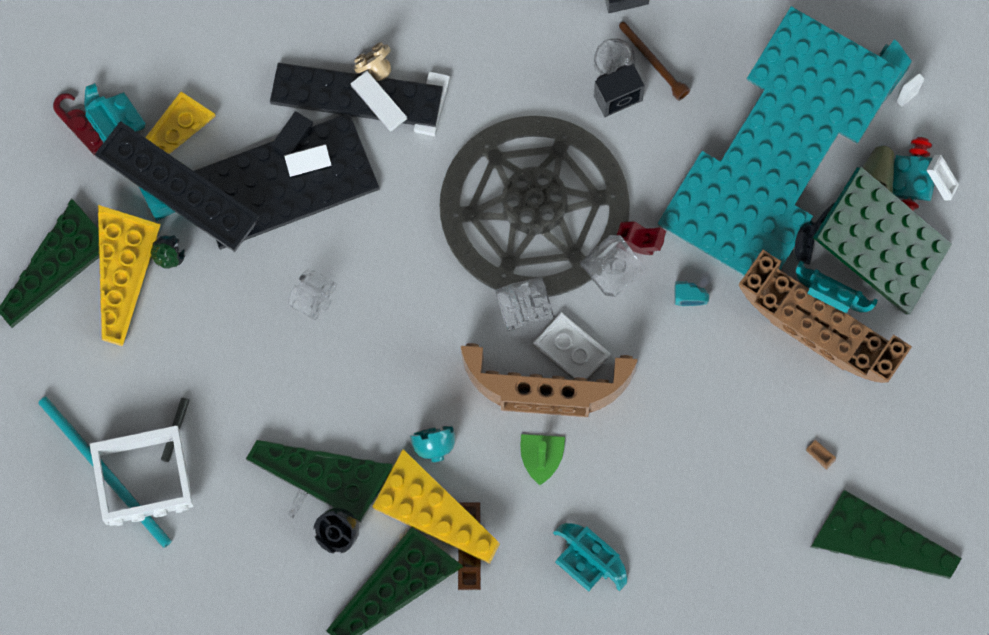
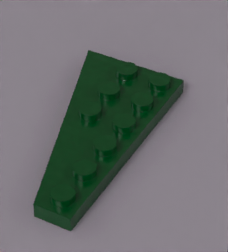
(871, 535)
(401, 578)

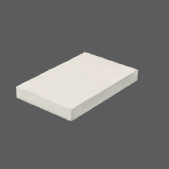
(571, 348)

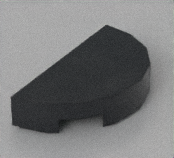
(804, 242)

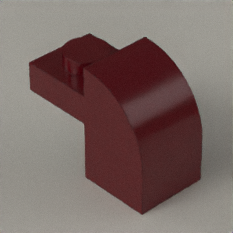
(642, 239)

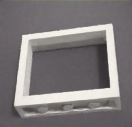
(137, 441)

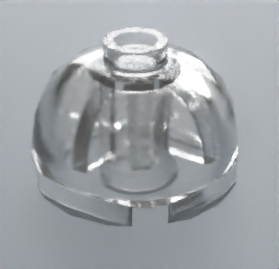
(612, 55)

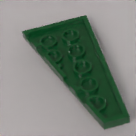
(58, 260)
(325, 476)

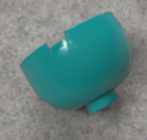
(433, 443)

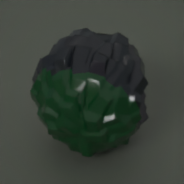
(165, 252)

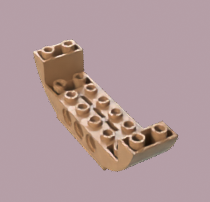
(819, 325)
(585, 398)

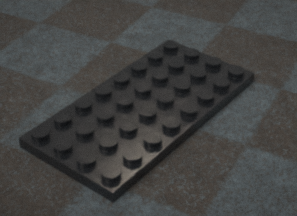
(264, 185)

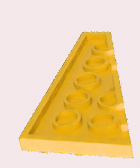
(123, 261)
(425, 505)

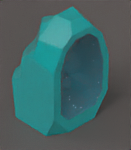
(689, 294)

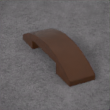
(470, 574)

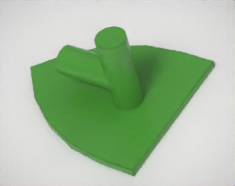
(541, 455)

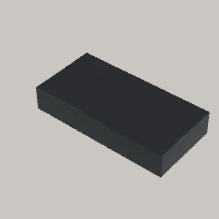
(292, 133)

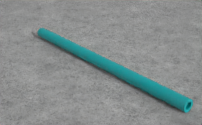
(108, 475)

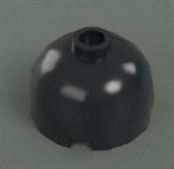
(336, 530)

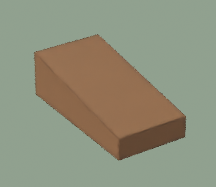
(821, 454)

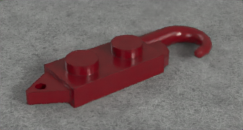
(78, 124)

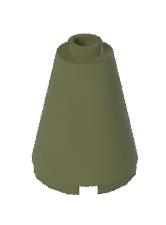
(881, 166)

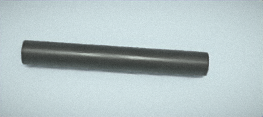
(177, 422)

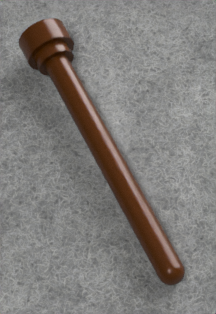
(679, 90)

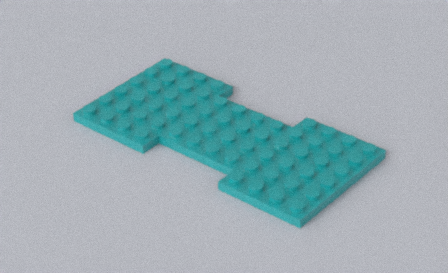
(812, 92)

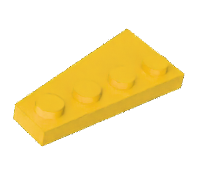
(179, 123)

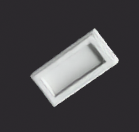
(910, 90)
(307, 160)
(942, 177)

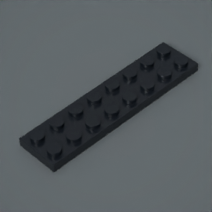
(332, 93)
(177, 186)

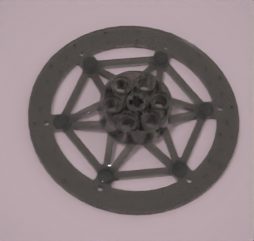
(475, 150)

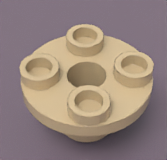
(374, 62)

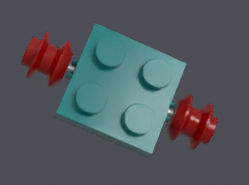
(911, 175)

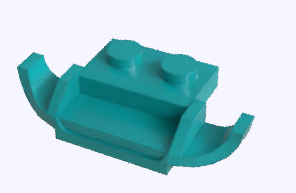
(107, 113)
(832, 291)
(589, 557)

